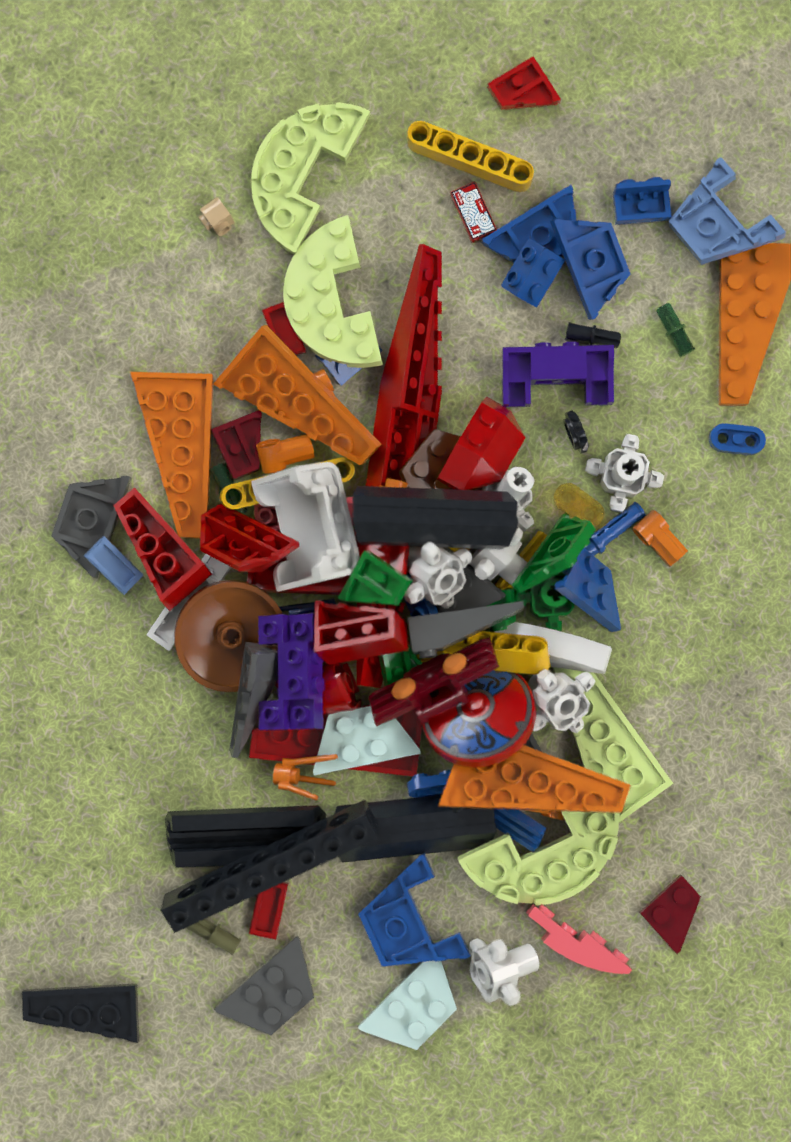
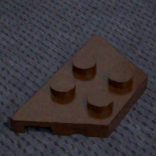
(428, 461)

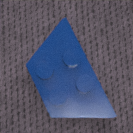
(533, 225)
(593, 260)
(592, 590)

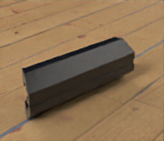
(434, 515)
(422, 827)
(227, 835)

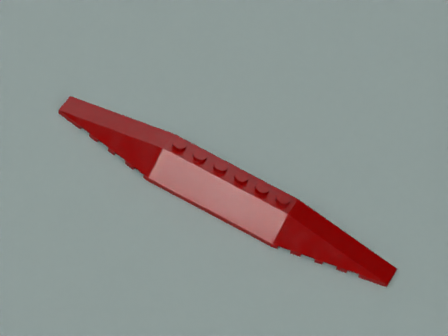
(407, 397)

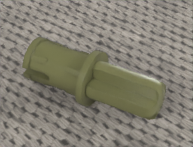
(216, 935)

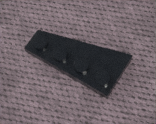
(92, 1009)

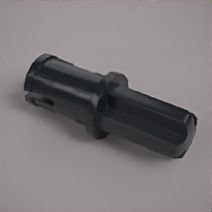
(592, 335)

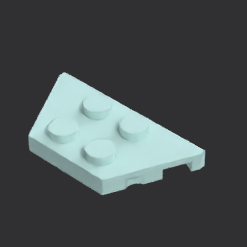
(361, 742)
(413, 1007)

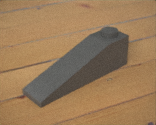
(446, 629)
(256, 683)

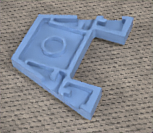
(711, 228)

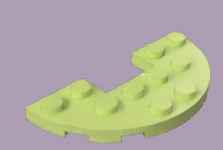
(287, 160)
(314, 299)
(553, 869)

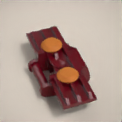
(443, 670)

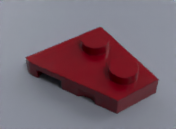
(238, 444)
(673, 912)

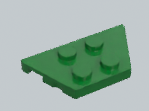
(556, 552)

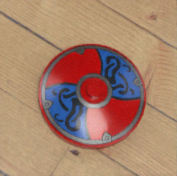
(488, 726)

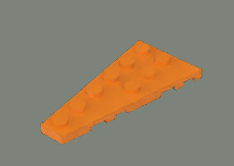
(749, 305)
(287, 390)
(179, 429)
(534, 783)

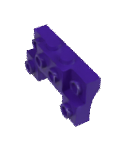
(558, 366)
(298, 674)

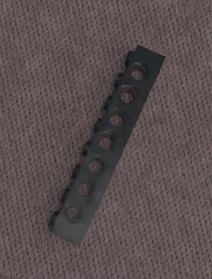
(270, 866)

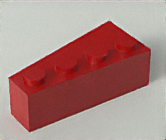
(166, 557)

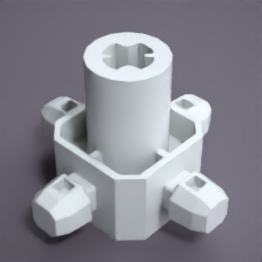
(613, 476)
(518, 484)
(499, 561)
(436, 574)
(560, 699)
(498, 970)

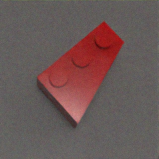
(356, 633)

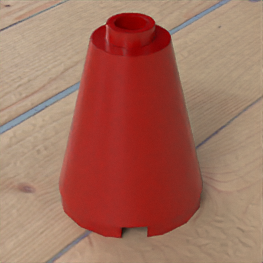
(339, 689)

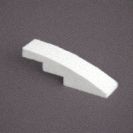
(164, 626)
(566, 649)

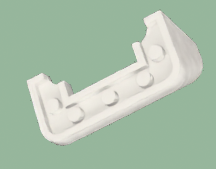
(316, 514)

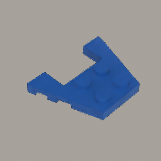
(397, 925)

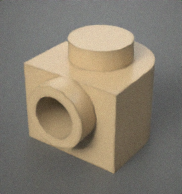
(216, 217)

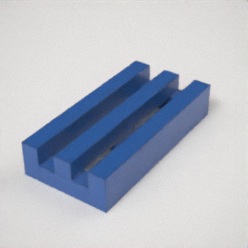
(520, 827)

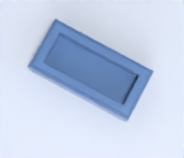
(113, 565)

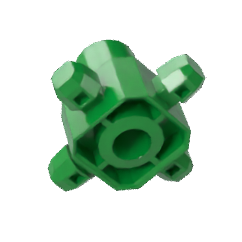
(543, 605)

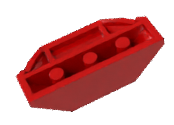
(483, 448)
(242, 540)

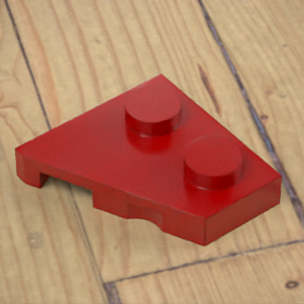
(523, 87)

